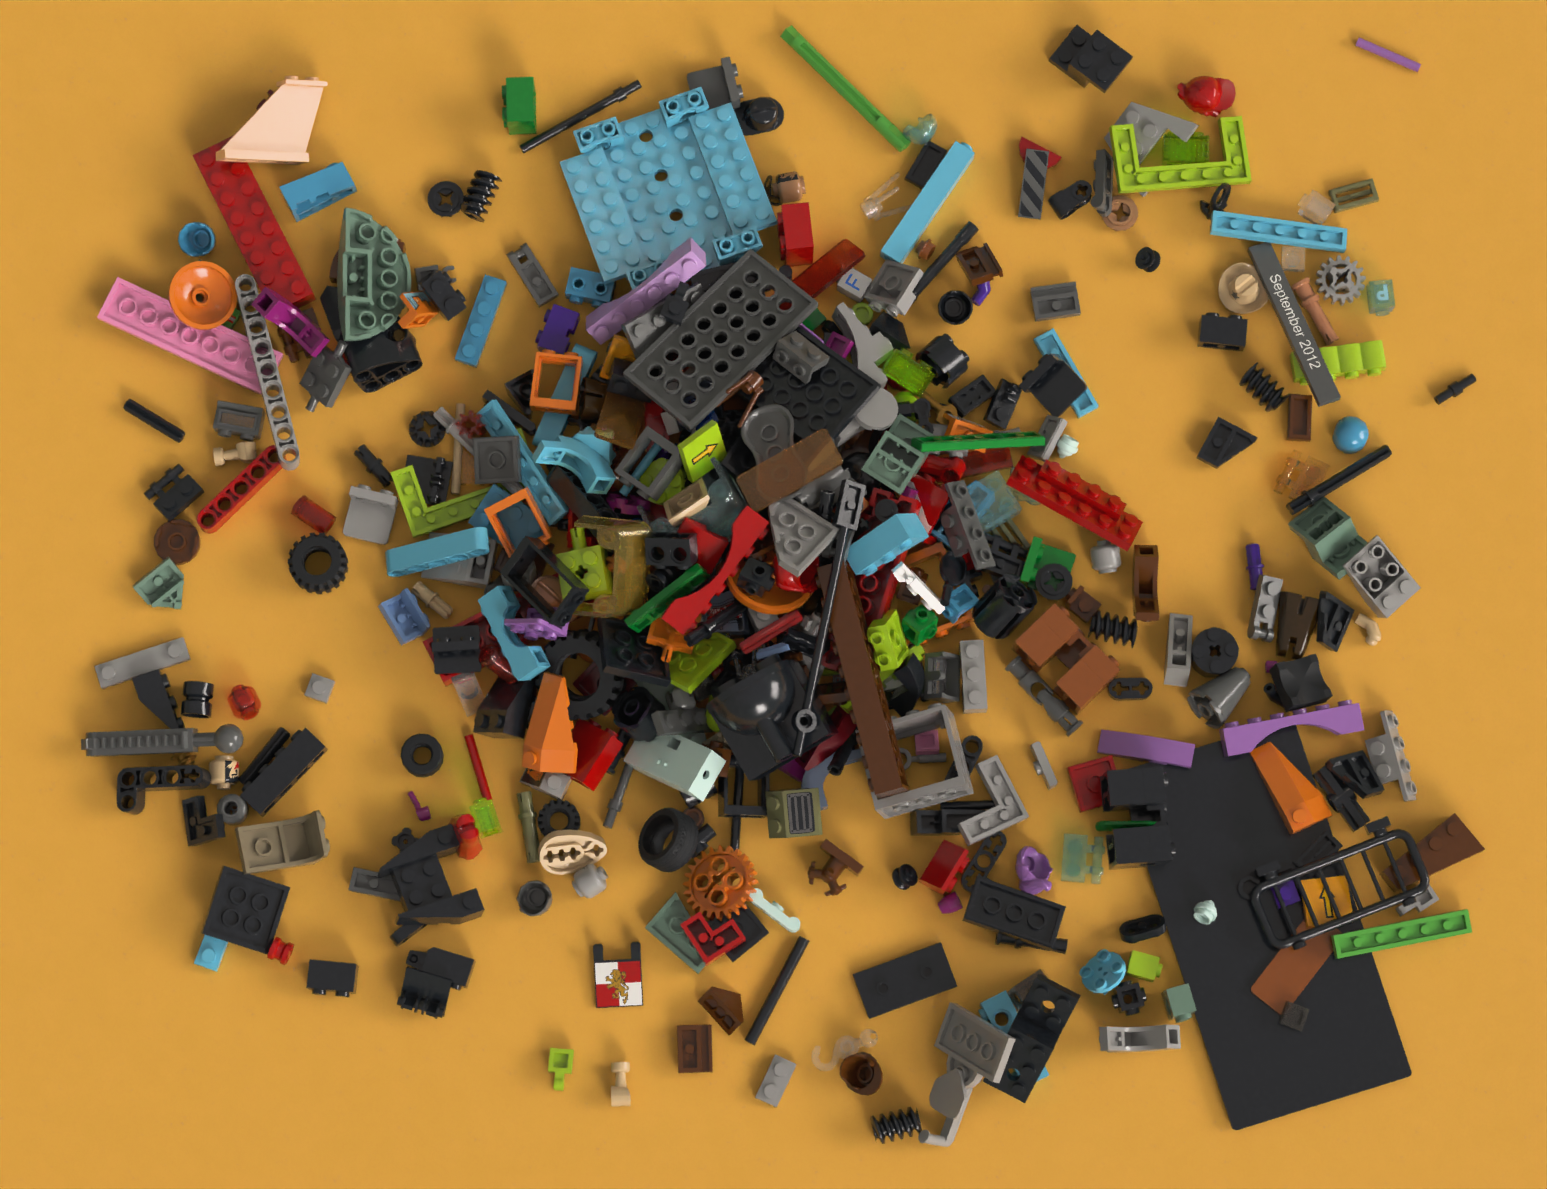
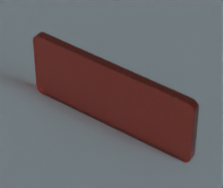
(827, 269)

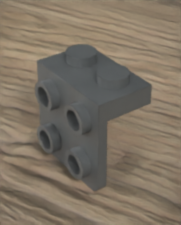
(718, 84)

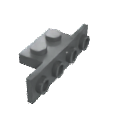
(964, 527)

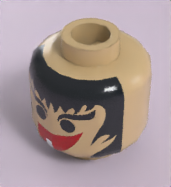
(224, 772)

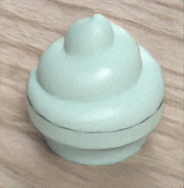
(1067, 446)
(1205, 912)

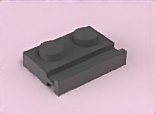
(1055, 301)

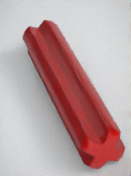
(770, 631)

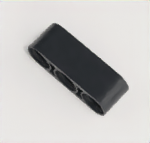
(971, 758)

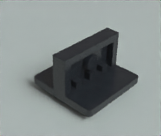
(456, 649)

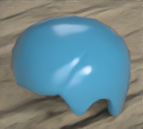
(196, 239)
(1350, 435)

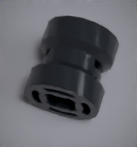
(661, 578)

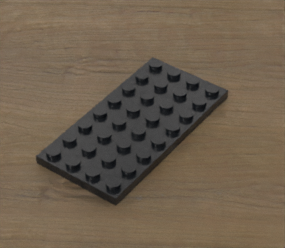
(825, 402)

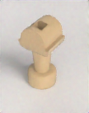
(244, 451)
(619, 1093)

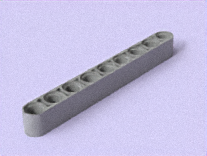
(269, 382)

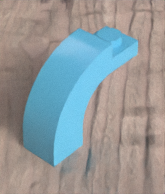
(580, 459)

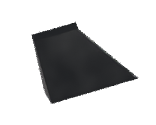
(891, 329)
(520, 392)

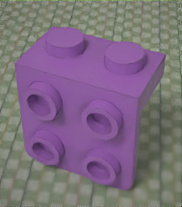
(536, 626)

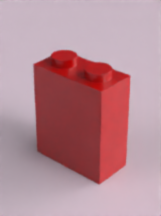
(595, 752)

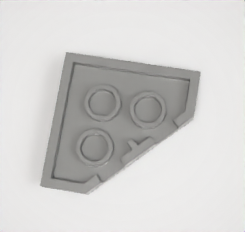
(798, 535)

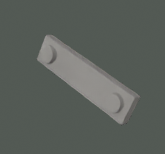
(142, 662)

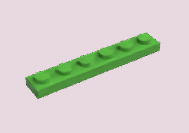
(1401, 933)

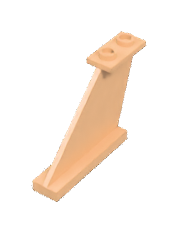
(279, 127)

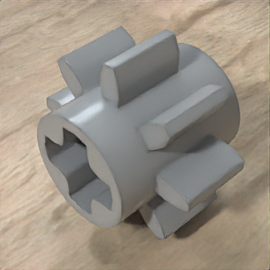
(811, 624)

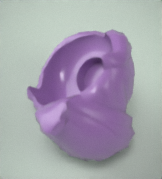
(1033, 871)

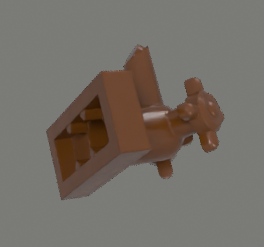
(833, 868)

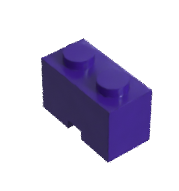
(559, 324)

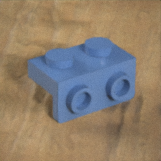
(405, 616)

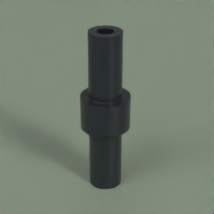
(1455, 389)

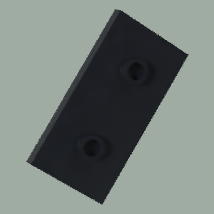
(1014, 913)
(904, 980)

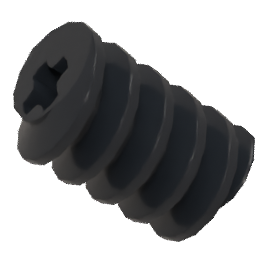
(478, 195)
(1263, 388)
(1113, 628)
(896, 1125)

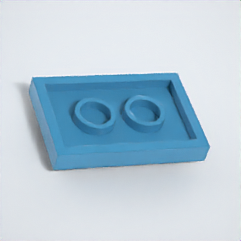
(516, 519)

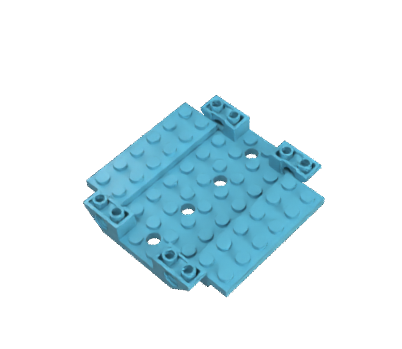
(707, 181)

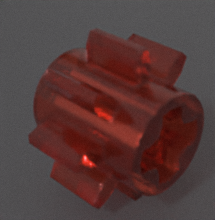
(469, 418)

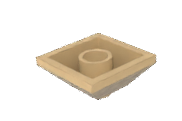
(687, 502)

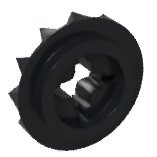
(445, 188)
(421, 438)
(1060, 573)

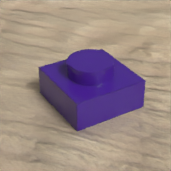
(1288, 893)

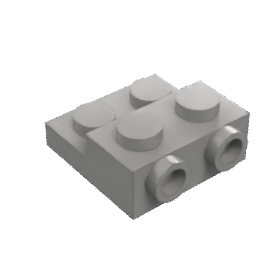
(893, 288)

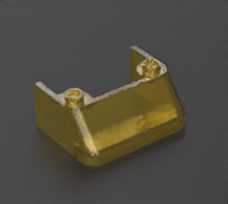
(629, 570)

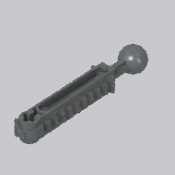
(161, 741)

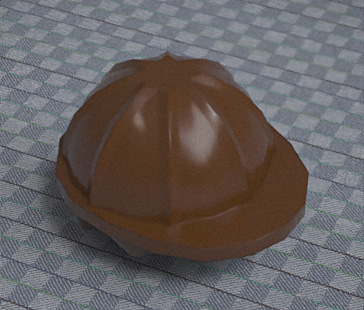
(861, 1073)

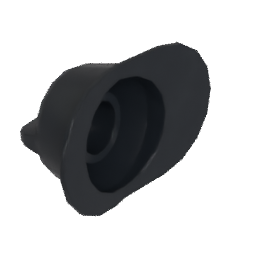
(759, 115)

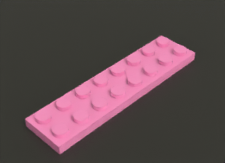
(153, 321)

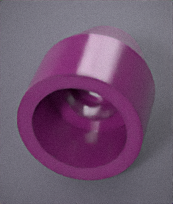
(950, 903)

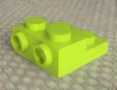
(888, 641)

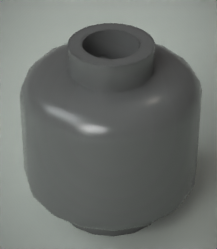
(227, 803)

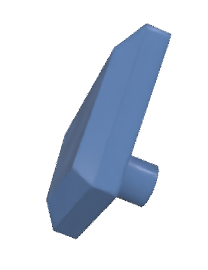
(768, 651)

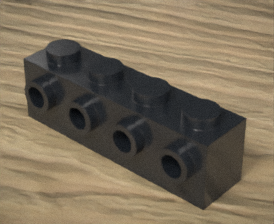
(283, 772)

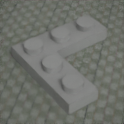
(1008, 808)

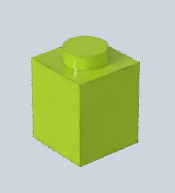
(1143, 966)

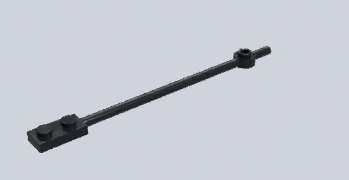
(847, 518)

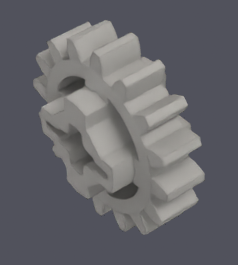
(1333, 274)

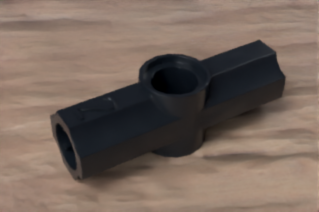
(1341, 798)

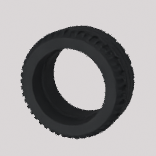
(681, 845)

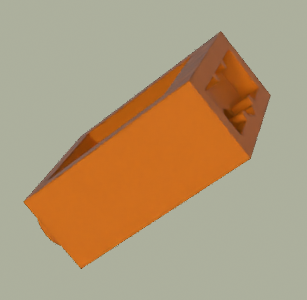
(556, 405)
(492, 511)

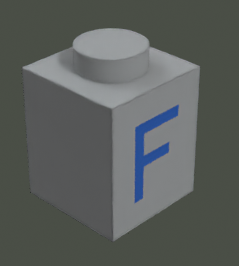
(853, 285)

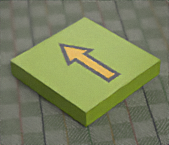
(699, 449)

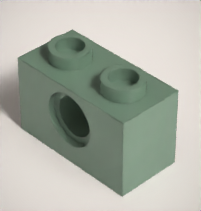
(1179, 1003)

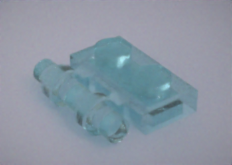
(1074, 858)

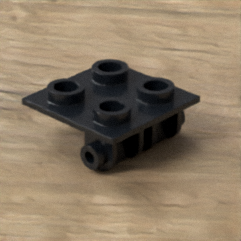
(432, 477)
(424, 992)

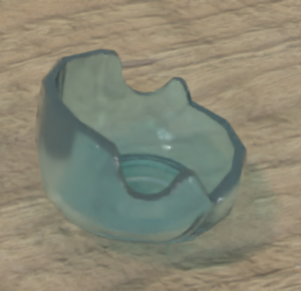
(923, 131)

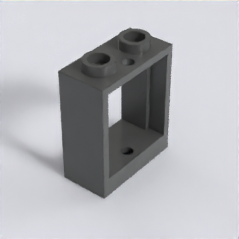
(666, 474)

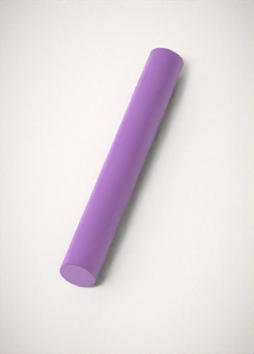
(1387, 54)

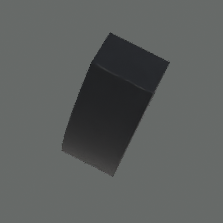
(939, 821)

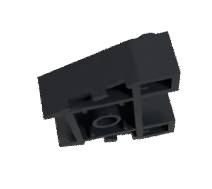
(424, 886)

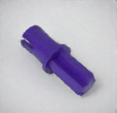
(1254, 564)

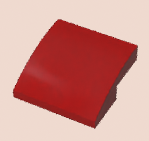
(709, 544)

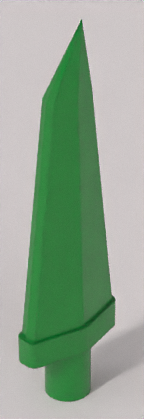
(1110, 825)

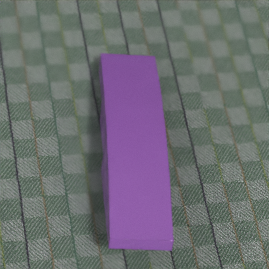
(1146, 748)

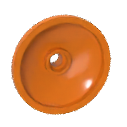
(213, 285)

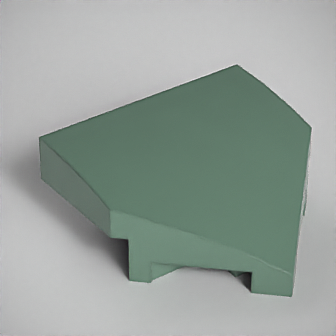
(162, 585)

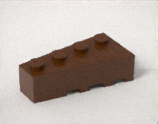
(1439, 850)

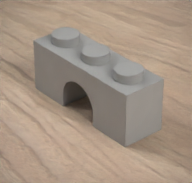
(973, 676)

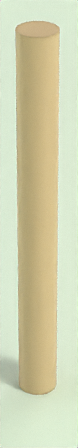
(457, 456)

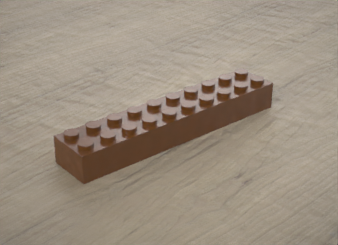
(863, 685)

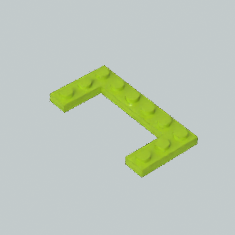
(1132, 178)
(426, 520)

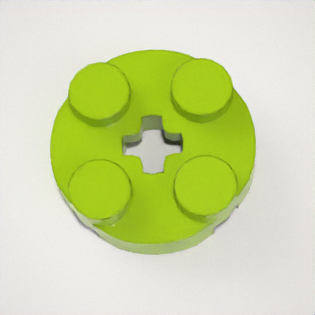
(673, 488)

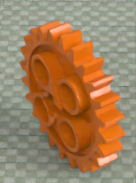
(733, 896)

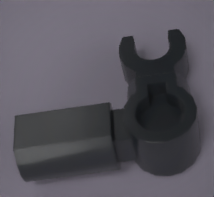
(920, 408)

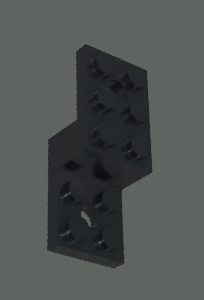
(1035, 1035)

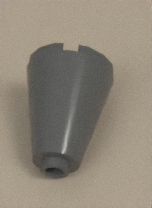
(1219, 696)

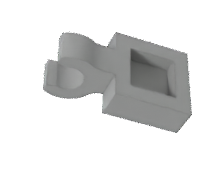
(1423, 901)

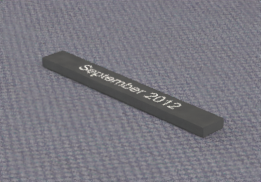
(1294, 324)

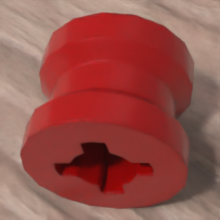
(280, 950)

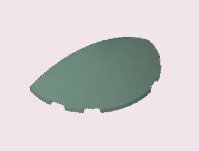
(369, 276)

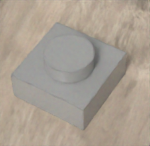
(319, 688)

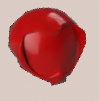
(804, 583)

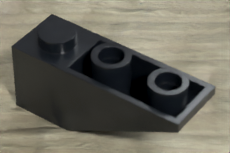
(155, 696)

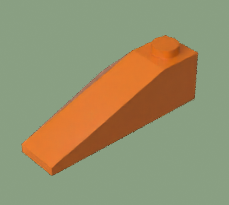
(549, 734)
(1292, 793)

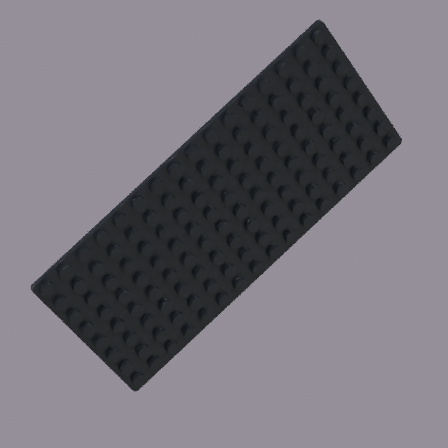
(1221, 833)

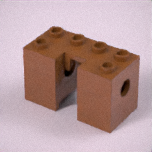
(1060, 637)

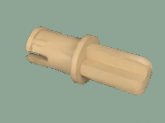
(432, 600)

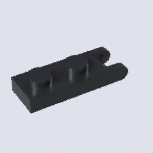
(515, 416)

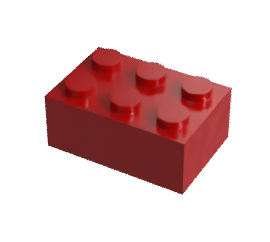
(795, 234)

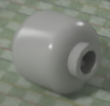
(1105, 557)
(590, 881)

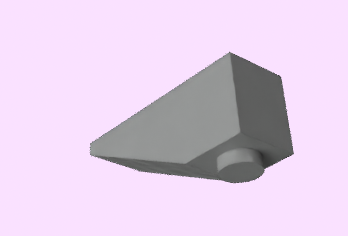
(1178, 650)

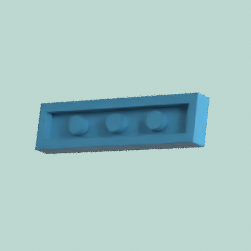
(480, 320)

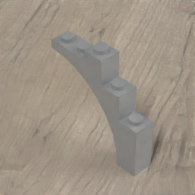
(865, 355)

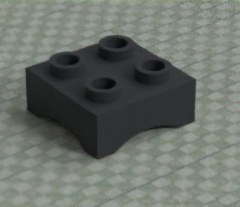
(1300, 683)

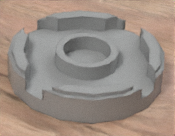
(878, 412)

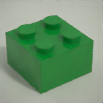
(520, 104)

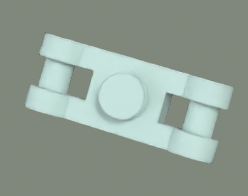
(775, 912)

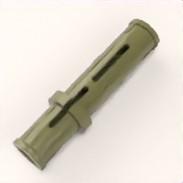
(528, 823)

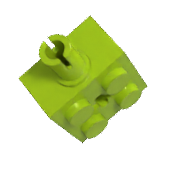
(586, 559)

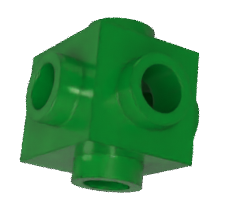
(919, 624)

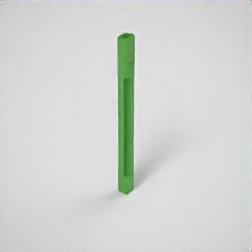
(845, 88)

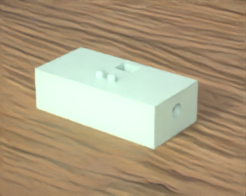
(677, 763)

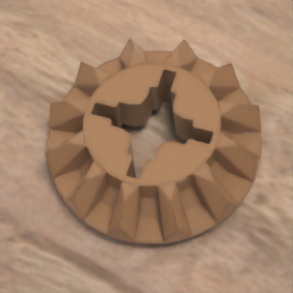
(1129, 208)

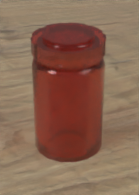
(313, 515)
(496, 662)

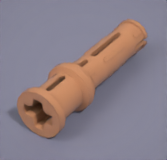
(1310, 301)

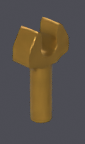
(939, 409)

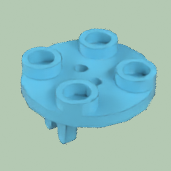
(1103, 972)

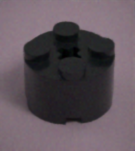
(945, 358)
(1218, 664)
(633, 713)

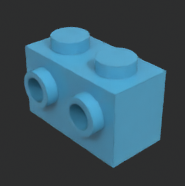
(588, 288)

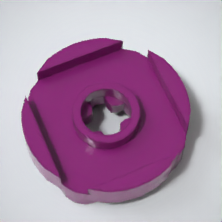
(627, 504)

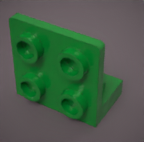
(1042, 555)

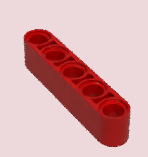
(239, 500)

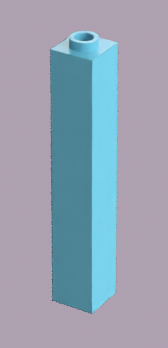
(928, 203)

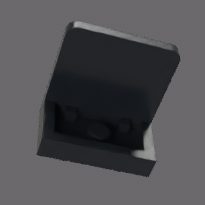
(1054, 384)

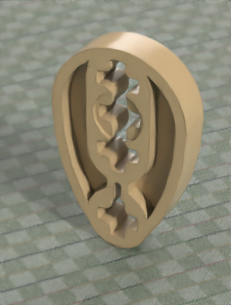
(567, 839)

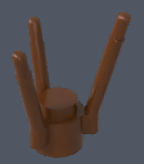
(748, 384)

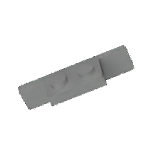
(1388, 757)

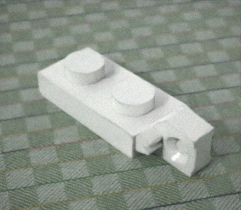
(917, 586)

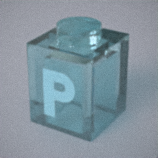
(1380, 297)

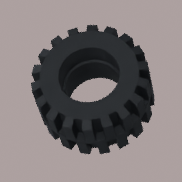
(313, 544)

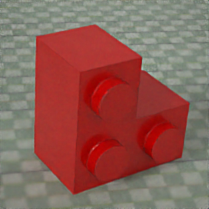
(710, 943)

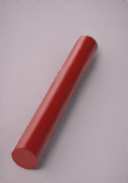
(478, 768)

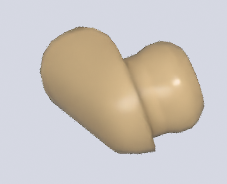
(1371, 627)

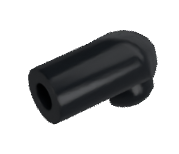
(1272, 694)

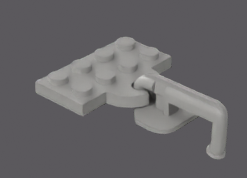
(973, 1052)

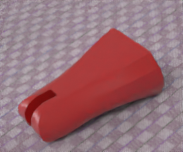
(467, 836)

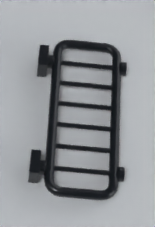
(1381, 836)

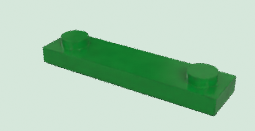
(655, 607)

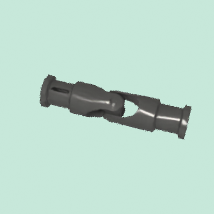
(1055, 708)

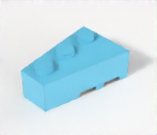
(885, 543)

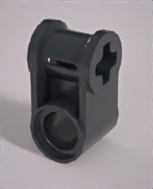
(1067, 201)

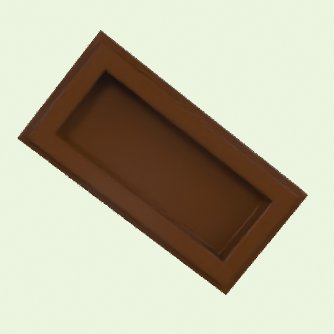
(1299, 417)

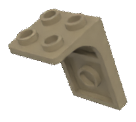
(282, 843)

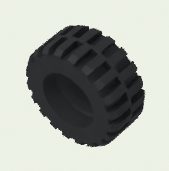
(609, 687)

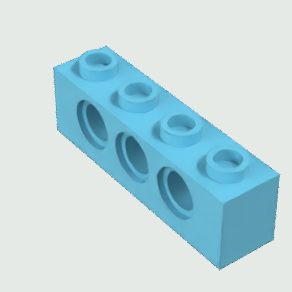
(1002, 1004)

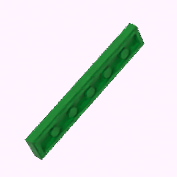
(978, 441)

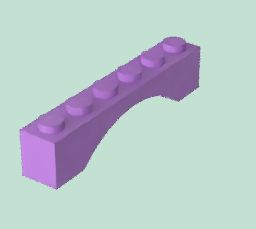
(1339, 720)

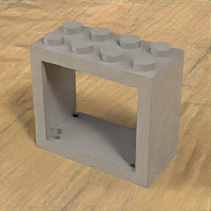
(912, 724)

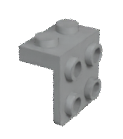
(370, 514)

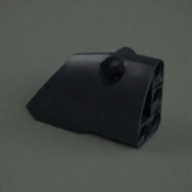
(377, 359)

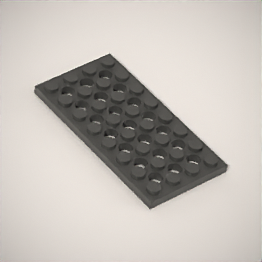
(721, 353)

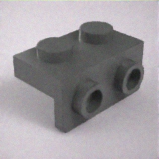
(799, 356)

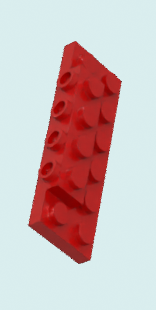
(1076, 500)

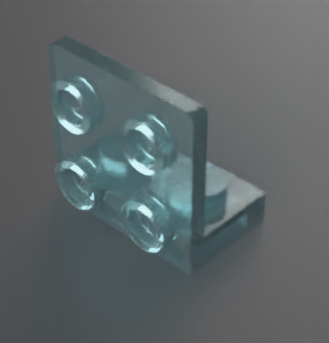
(993, 501)

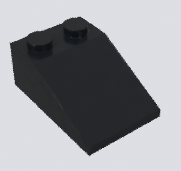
(505, 710)

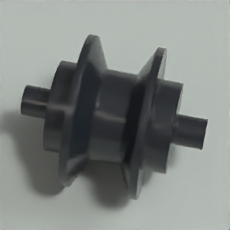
(1147, 259)
(904, 876)

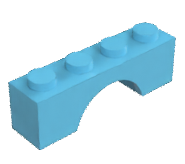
(524, 660)

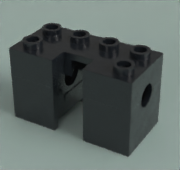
(1145, 796)

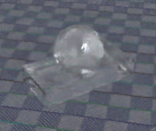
(468, 692)

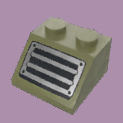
(793, 812)

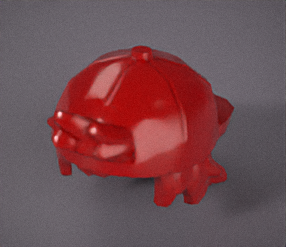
(1207, 95)

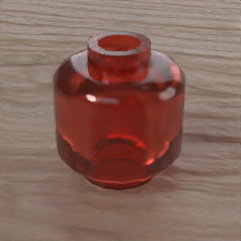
(244, 702)

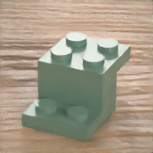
(894, 458)
(1328, 535)

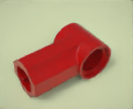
(942, 467)

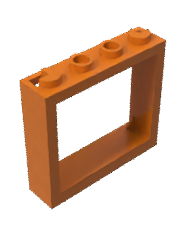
(922, 556)

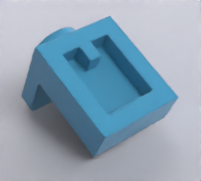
(961, 600)

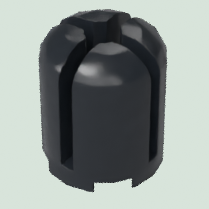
(1003, 607)

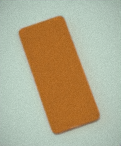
(620, 420)
(789, 470)

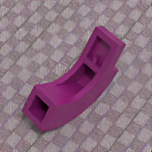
(292, 320)

